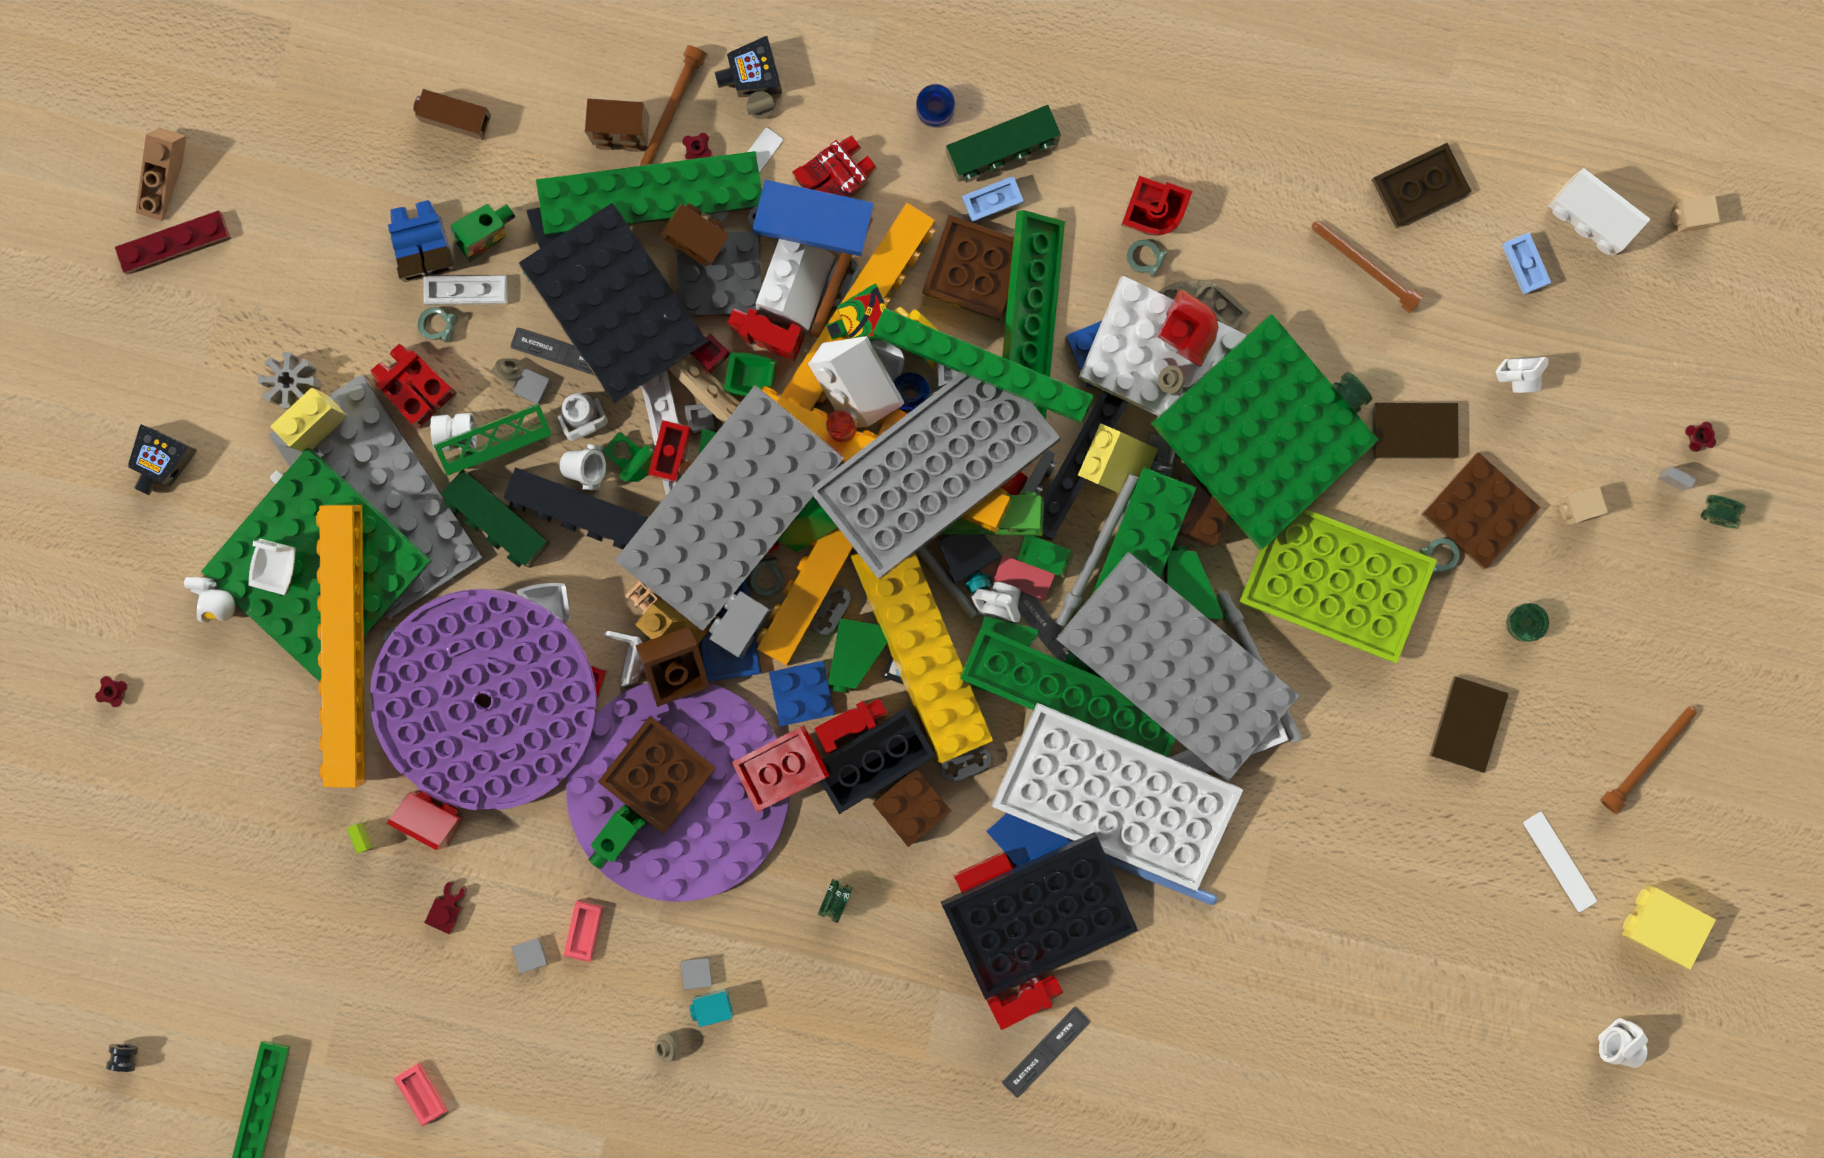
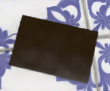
(1421, 185)
(1416, 430)
(1469, 724)

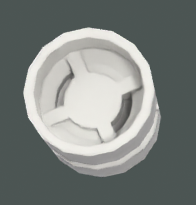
(445, 427)

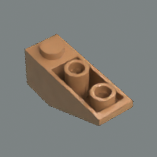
(159, 172)

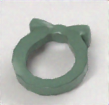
(1146, 269)
(445, 335)
(1428, 551)
(771, 563)

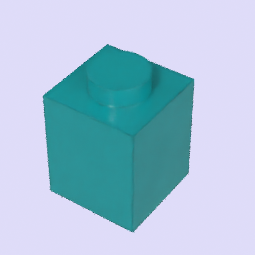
(711, 1008)

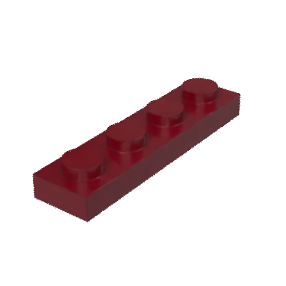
(172, 242)

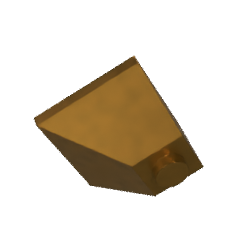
(664, 619)

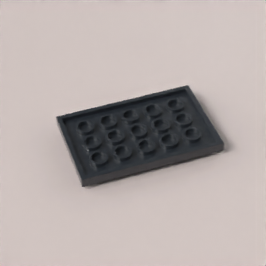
(613, 303)
(1039, 915)

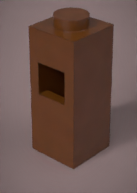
(452, 114)

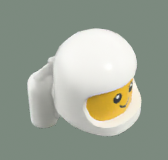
(211, 603)

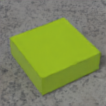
(359, 838)

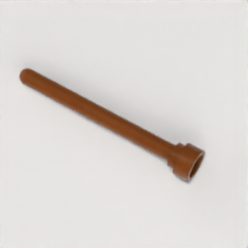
(693, 59)
(831, 293)
(1407, 297)
(1615, 799)

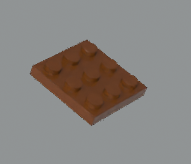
(971, 268)
(1480, 510)
(657, 774)

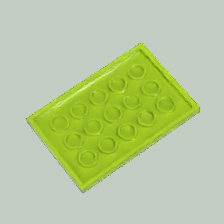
(1340, 584)

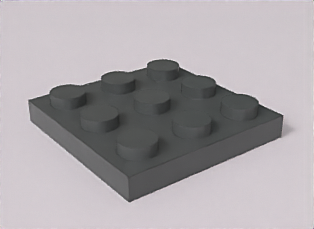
(725, 284)

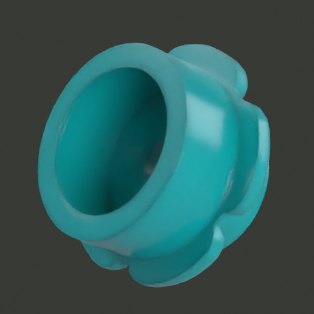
(978, 581)

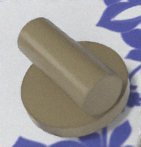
(760, 105)
(507, 371)
(1171, 380)
(668, 1047)

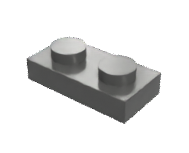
(1044, 467)

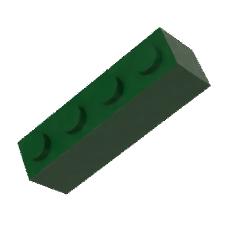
(1003, 143)
(495, 518)

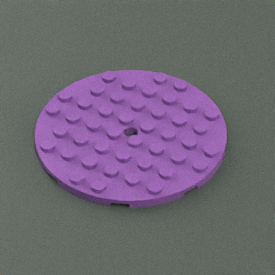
(492, 646)
(717, 834)

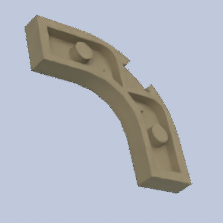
(1222, 303)

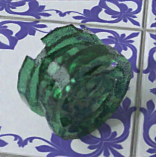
(1352, 391)
(1723, 511)
(1527, 622)
(835, 900)

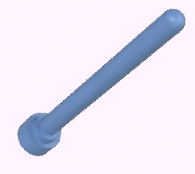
(1200, 895)

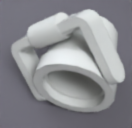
(1523, 373)
(581, 413)
(585, 466)
(1000, 602)
(1623, 1046)

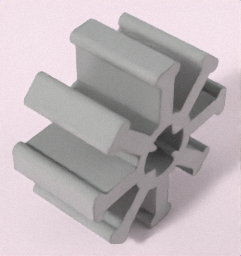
(290, 370)

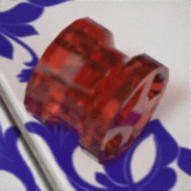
(838, 421)

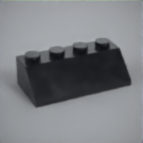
(874, 760)

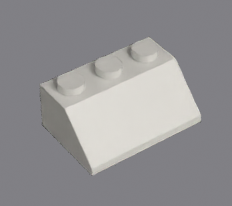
(1598, 212)
(794, 283)
(855, 380)

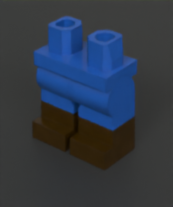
(419, 234)

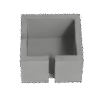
(739, 623)

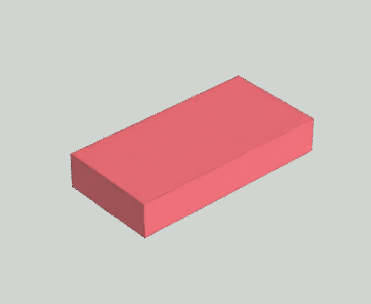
(1024, 576)
(583, 931)
(421, 1094)

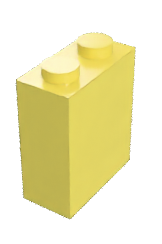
(309, 420)
(1114, 458)
(1668, 926)

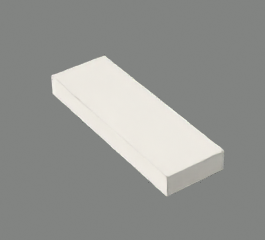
(465, 290)

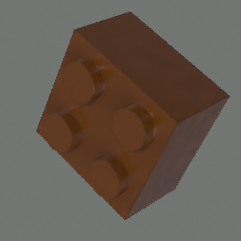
(617, 124)
(695, 234)
(1204, 515)
(672, 666)
(911, 807)

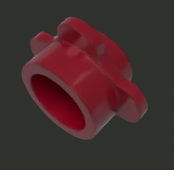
(690, 143)
(1706, 431)
(118, 687)

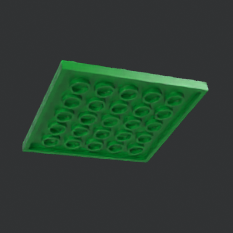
(1264, 431)
(289, 518)

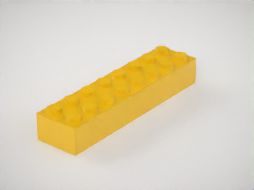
(925, 658)

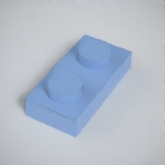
(992, 199)
(1526, 263)

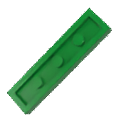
(521, 437)

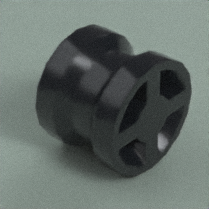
(122, 1057)

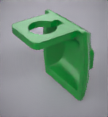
(747, 371)
(637, 465)

